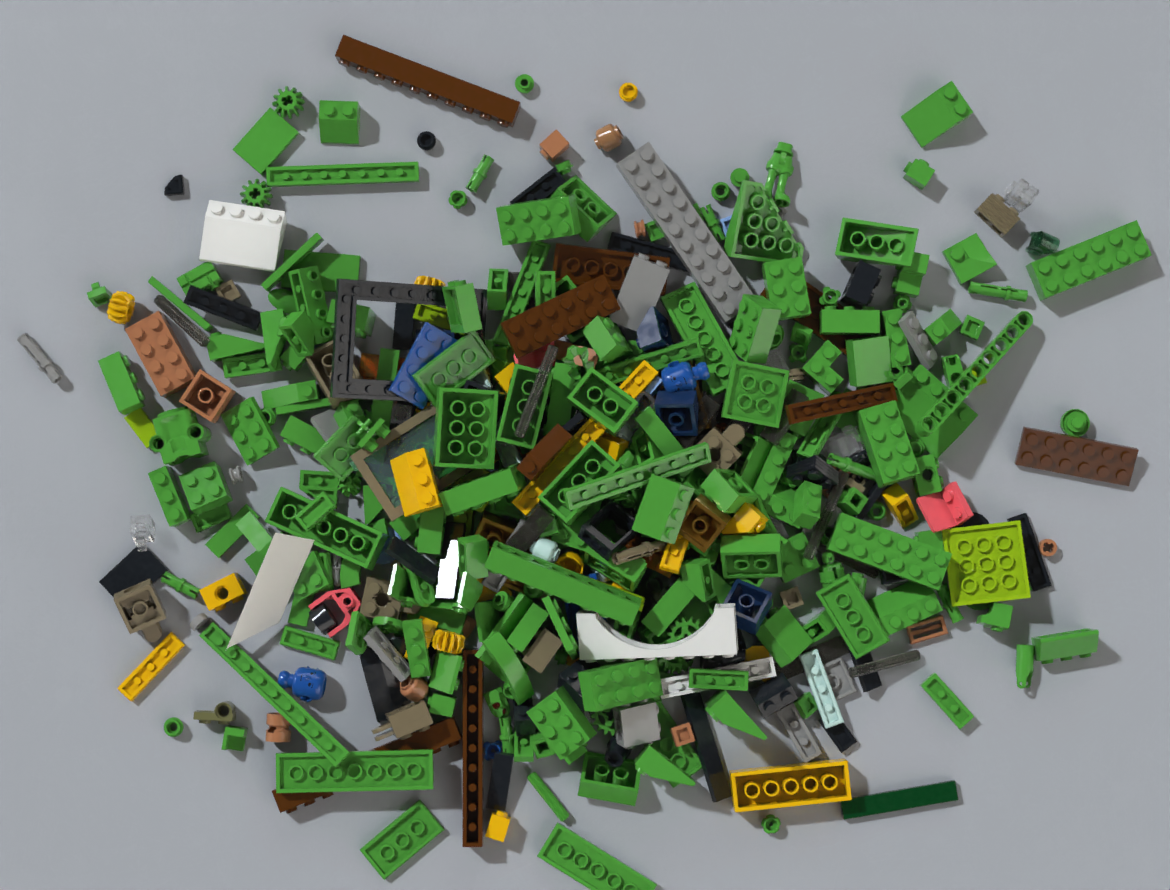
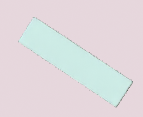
(821, 688)

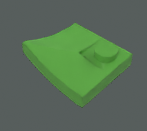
(968, 258)

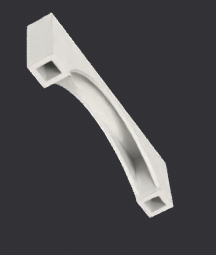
(600, 641)

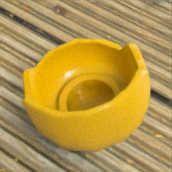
(571, 561)

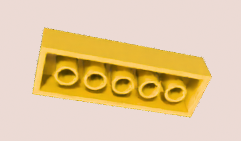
(790, 785)

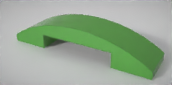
(510, 667)

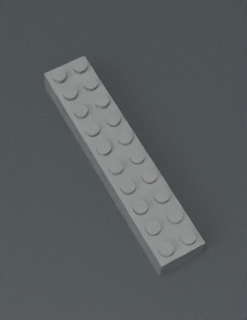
(684, 230)

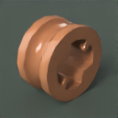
(639, 228)
(1047, 541)

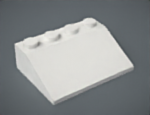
(242, 235)

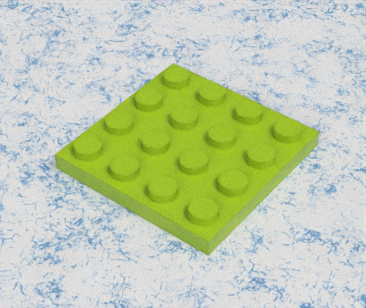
(986, 563)

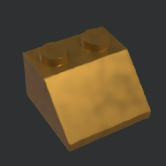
(703, 523)

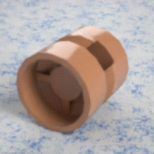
(278, 728)

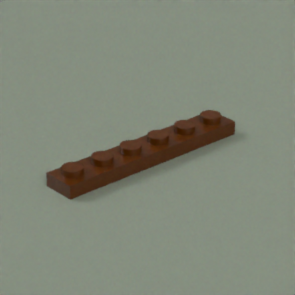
(840, 403)

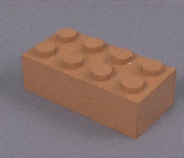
(161, 354)

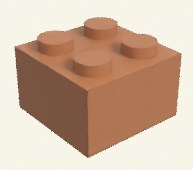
(207, 396)

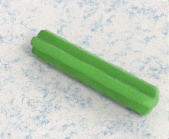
(548, 796)

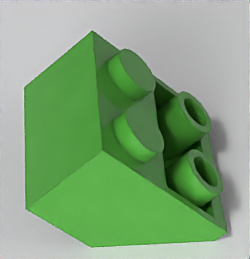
(445, 671)

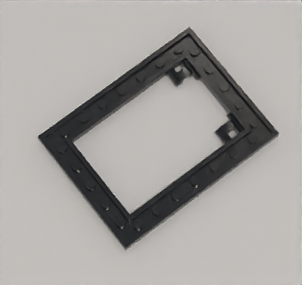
(346, 299)

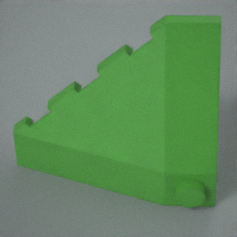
(757, 229)

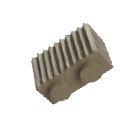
(997, 214)

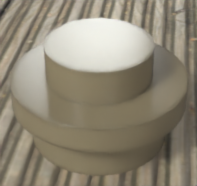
(796, 374)

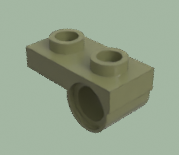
(206, 716)

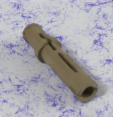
(645, 549)

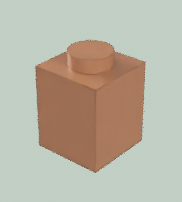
(553, 146)

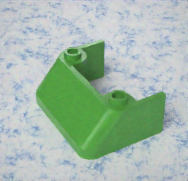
(467, 592)

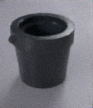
(615, 754)

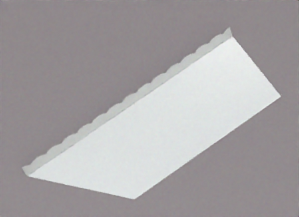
(272, 586)

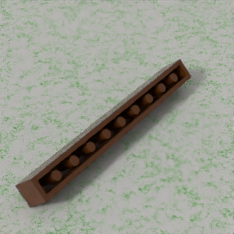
(427, 81)
(438, 735)
(473, 749)

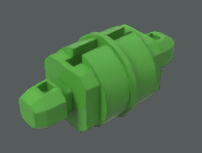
(830, 570)

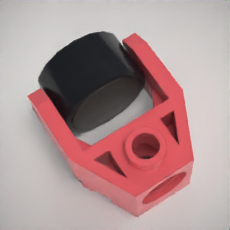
(324, 617)

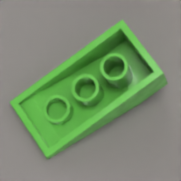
(876, 243)

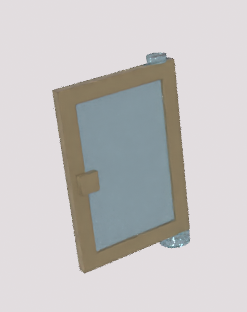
(406, 437)

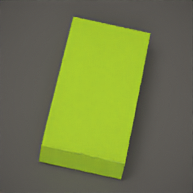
(141, 425)

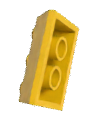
(416, 482)

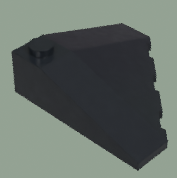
(381, 683)

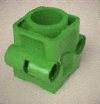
(179, 432)

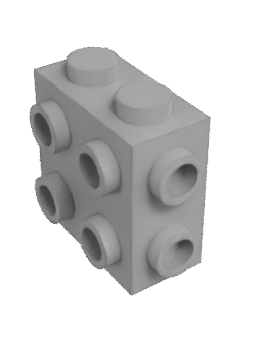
(636, 723)

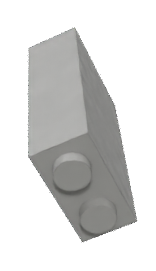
(639, 290)

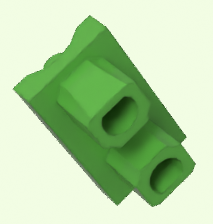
(379, 427)

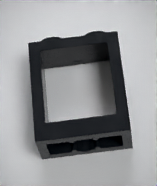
(598, 541)

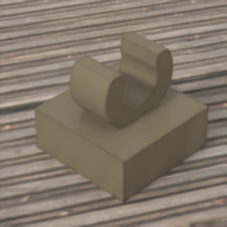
(852, 483)

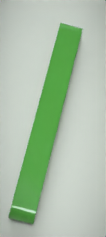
(968, 379)

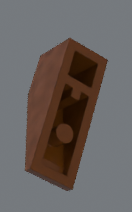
(544, 453)

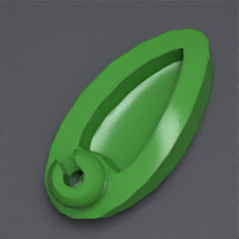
(282, 299)

